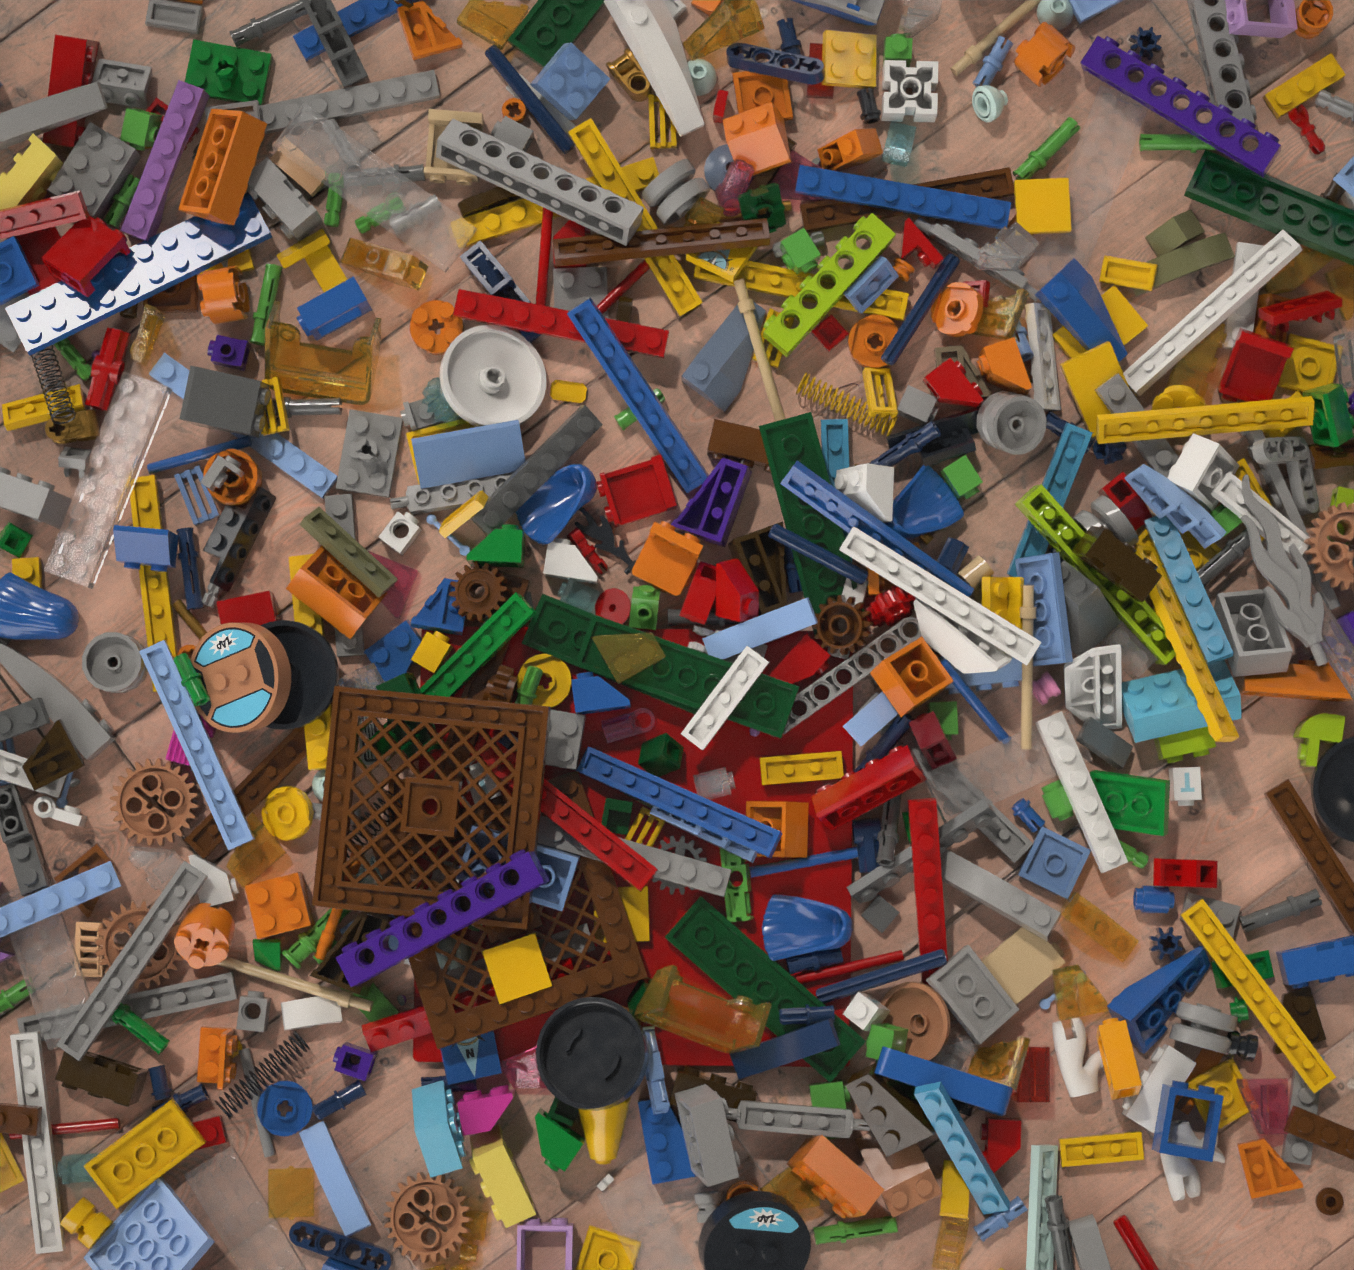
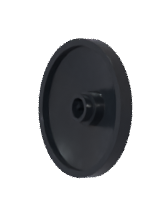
(312, 673)
(1334, 789)

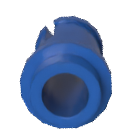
(1027, 814)

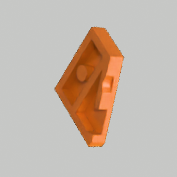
(425, 31)
(1265, 1169)

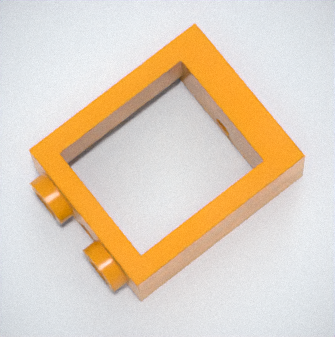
(1118, 1058)

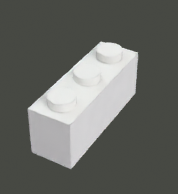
(1166, 1066)

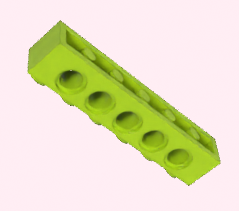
(787, 339)

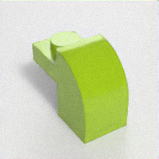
(1317, 729)

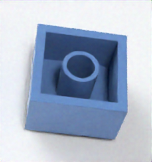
(570, 81)

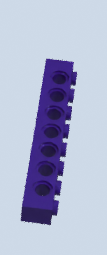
(1257, 160)
(353, 959)

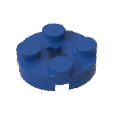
(275, 1095)

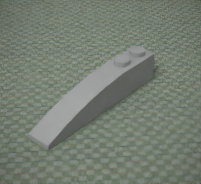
(50, 113)
(78, 716)
(999, 895)

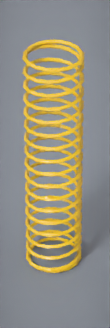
(805, 381)

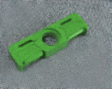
(737, 898)

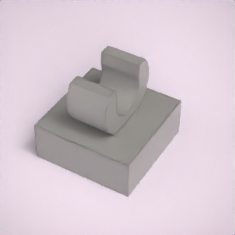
(74, 458)

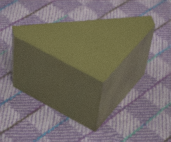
(1175, 233)

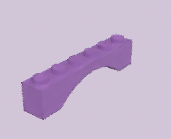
(151, 193)

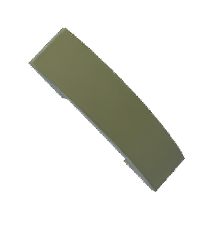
(1190, 259)

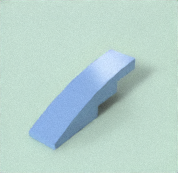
(1170, 500)
(761, 629)
(870, 719)
(706, 835)
(335, 1178)

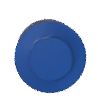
(1153, 899)

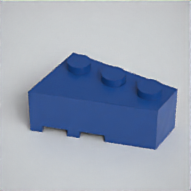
(1317, 962)
(664, 1144)

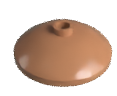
(907, 1007)

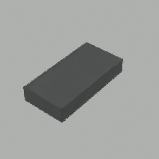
(1104, 743)

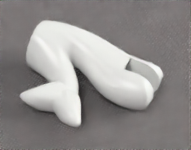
(1070, 1054)
(1181, 1168)

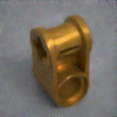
(627, 73)
(81, 428)

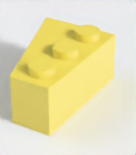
(30, 175)
(500, 1177)

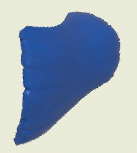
(556, 502)
(924, 506)
(33, 612)
(803, 926)

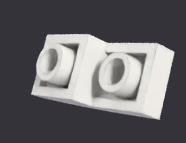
(310, 1012)

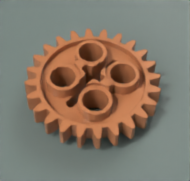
(1341, 568)
(141, 822)
(111, 949)
(415, 1238)

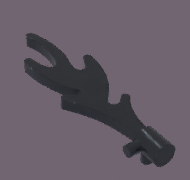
(606, 535)

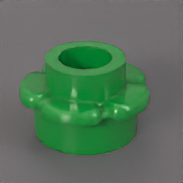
(1239, 1009)

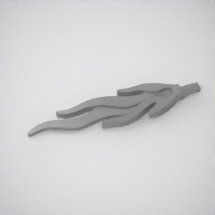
(1293, 584)

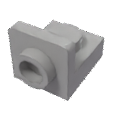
(417, 416)
(217, 474)

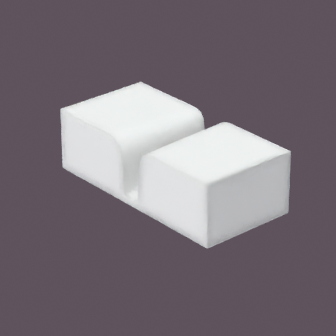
(605, 1182)

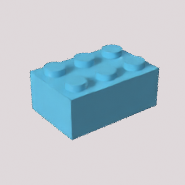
(438, 1128)

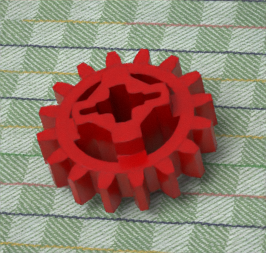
(891, 607)

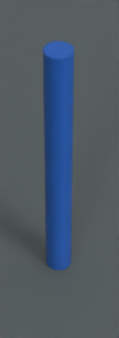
(197, 455)
(974, 702)
(798, 863)

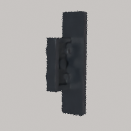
(954, 437)
(235, 536)

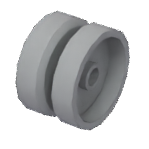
(675, 191)
(1011, 422)
(1109, 515)
(102, 652)
(1203, 1027)

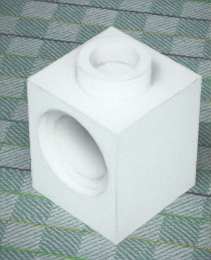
(400, 544)

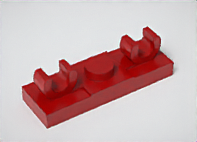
(1300, 310)

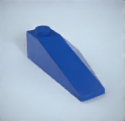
(1080, 308)
(1155, 997)

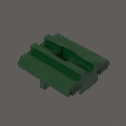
(763, 197)

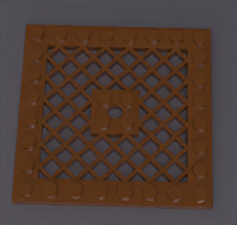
(340, 782)
(622, 970)

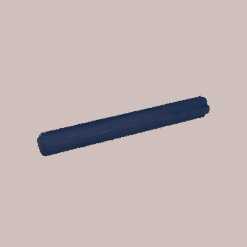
(529, 99)
(920, 309)
(882, 976)

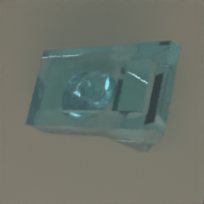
(898, 144)

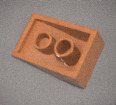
(902, 1175)

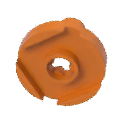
(969, 315)
(424, 317)
(865, 329)

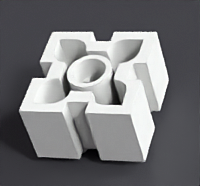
(921, 79)

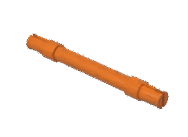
(328, 934)

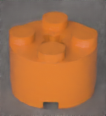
(1044, 54)
(223, 295)
(239, 491)
(204, 935)

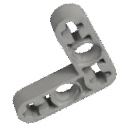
(1298, 464)

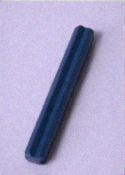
(818, 554)

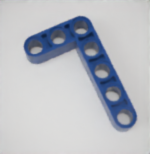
(961, 1086)

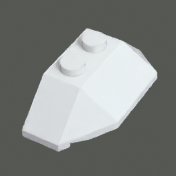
(957, 644)
(1095, 685)

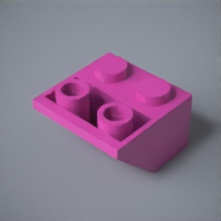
(481, 1111)

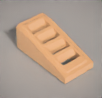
(81, 926)

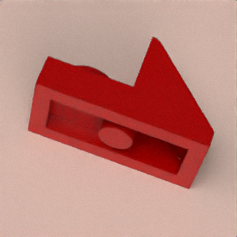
(913, 241)

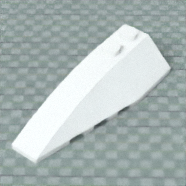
(660, 53)

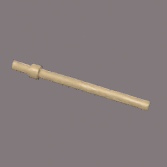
(974, 53)
(746, 307)
(1028, 613)
(344, 997)

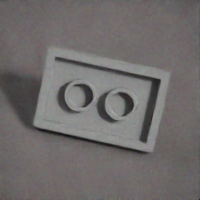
(369, 453)
(972, 995)

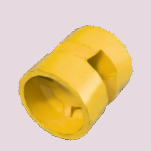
(86, 1222)

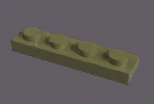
(348, 551)

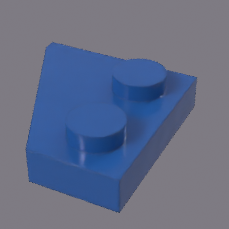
(439, 613)
(394, 651)

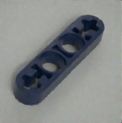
(805, 69)
(339, 1251)

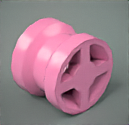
(1045, 688)

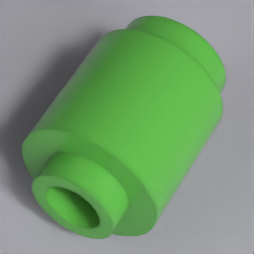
(1057, 800)

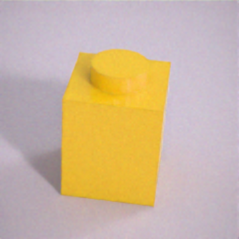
(432, 651)

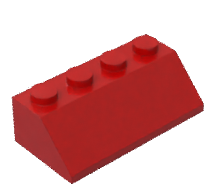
(868, 787)

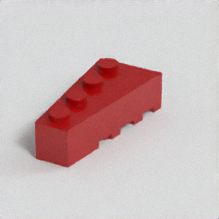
(70, 68)

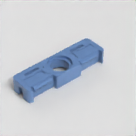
(655, 1075)

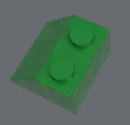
(1331, 417)
(500, 548)
(557, 1141)

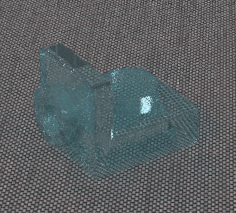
(578, 595)
(72, 1168)

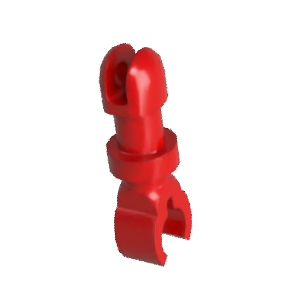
(1300, 118)
(588, 552)

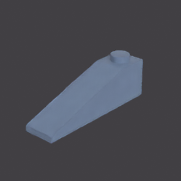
(724, 360)

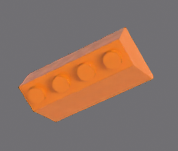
(223, 166)
(1299, 682)

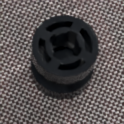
(1243, 1046)

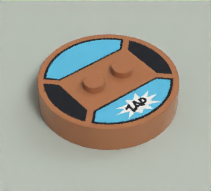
(243, 675)

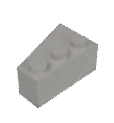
(282, 201)
(32, 500)

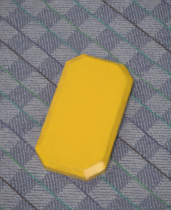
(568, 391)

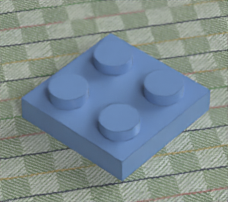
(1054, 862)

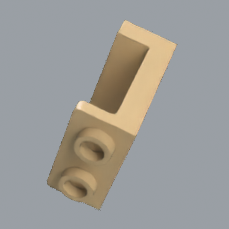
(437, 169)
(1023, 963)

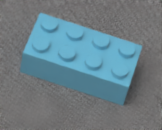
(1167, 705)

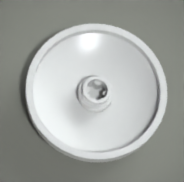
(492, 376)

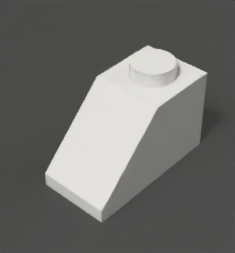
(567, 562)
(219, 885)

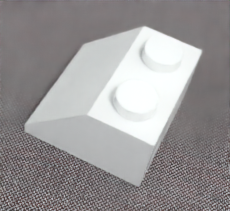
(1201, 469)
(869, 487)

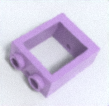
(1282, 19)
(555, 1225)

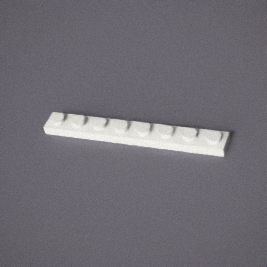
(1211, 312)
(940, 596)
(38, 1149)

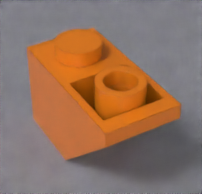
(850, 150)

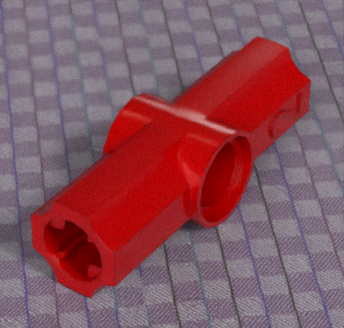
(107, 369)

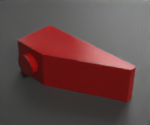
(802, 662)

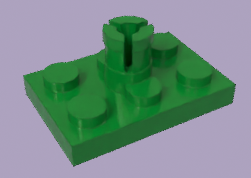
(229, 71)
(1134, 801)

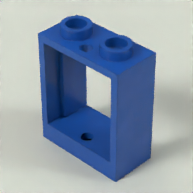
(333, 309)
(1164, 1117)

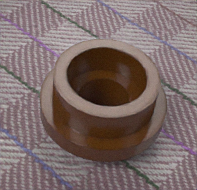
(1321, 1201)

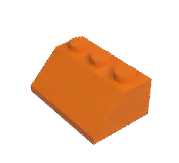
(334, 592)

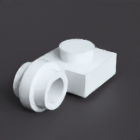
(68, 814)

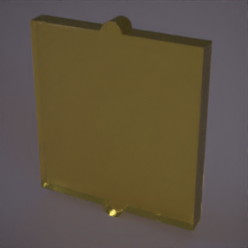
(290, 1192)

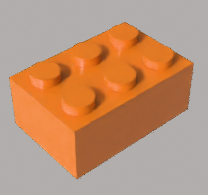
(834, 1177)

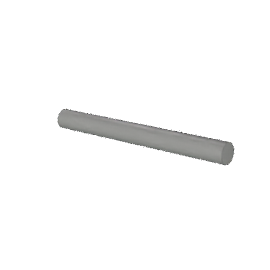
(264, 1134)

